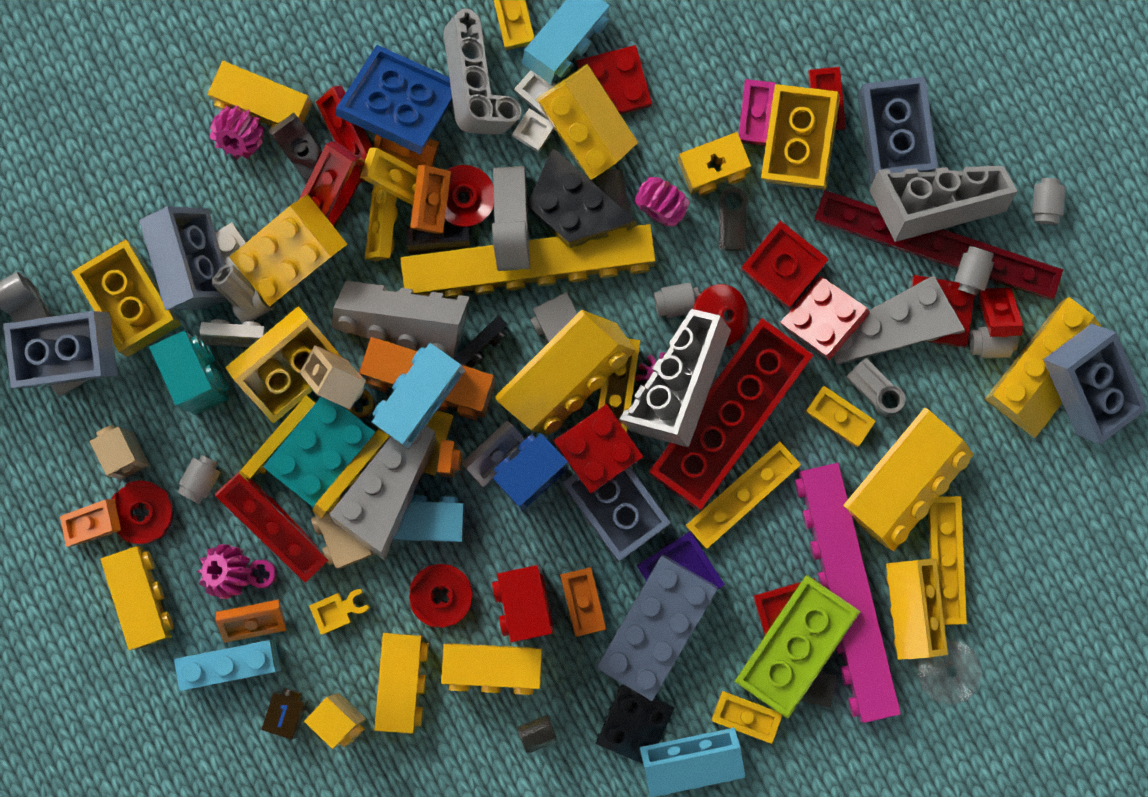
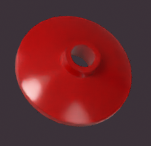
(480, 191)
(723, 297)

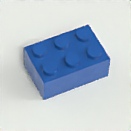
(530, 471)

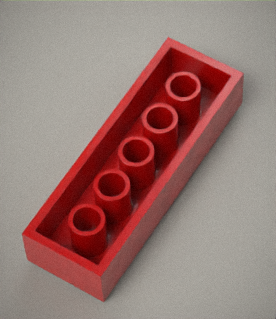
(732, 414)
(523, 603)

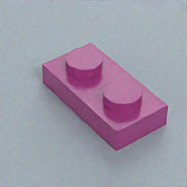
(755, 111)

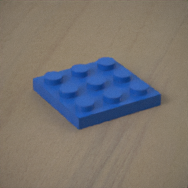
(397, 99)

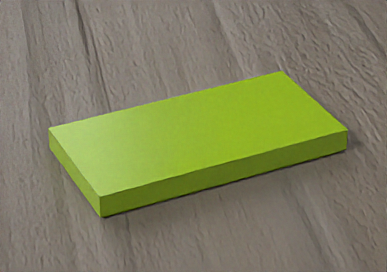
(797, 646)

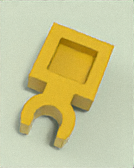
(334, 612)

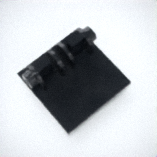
(633, 723)

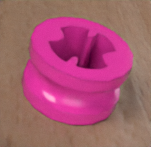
(254, 580)

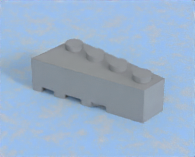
(939, 199)
(401, 316)
(680, 382)
(383, 491)

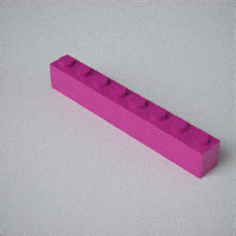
(845, 575)

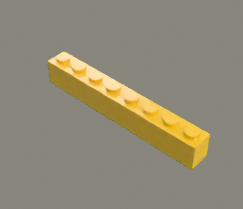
(550, 260)

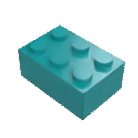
(190, 372)
(319, 450)

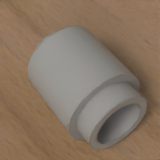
(1048, 201)
(974, 270)
(675, 300)
(991, 347)
(199, 479)

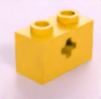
(724, 151)

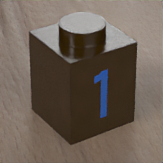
(285, 713)

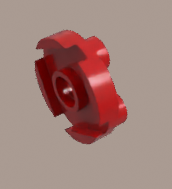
(155, 500)
(422, 595)

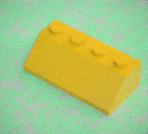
(566, 372)
(1026, 388)
(908, 480)

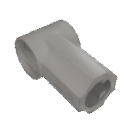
(240, 293)
(874, 386)

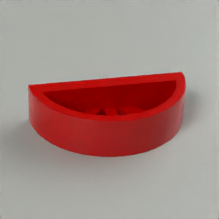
(334, 180)
(272, 525)

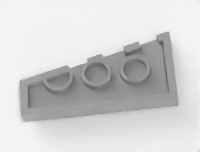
(904, 320)

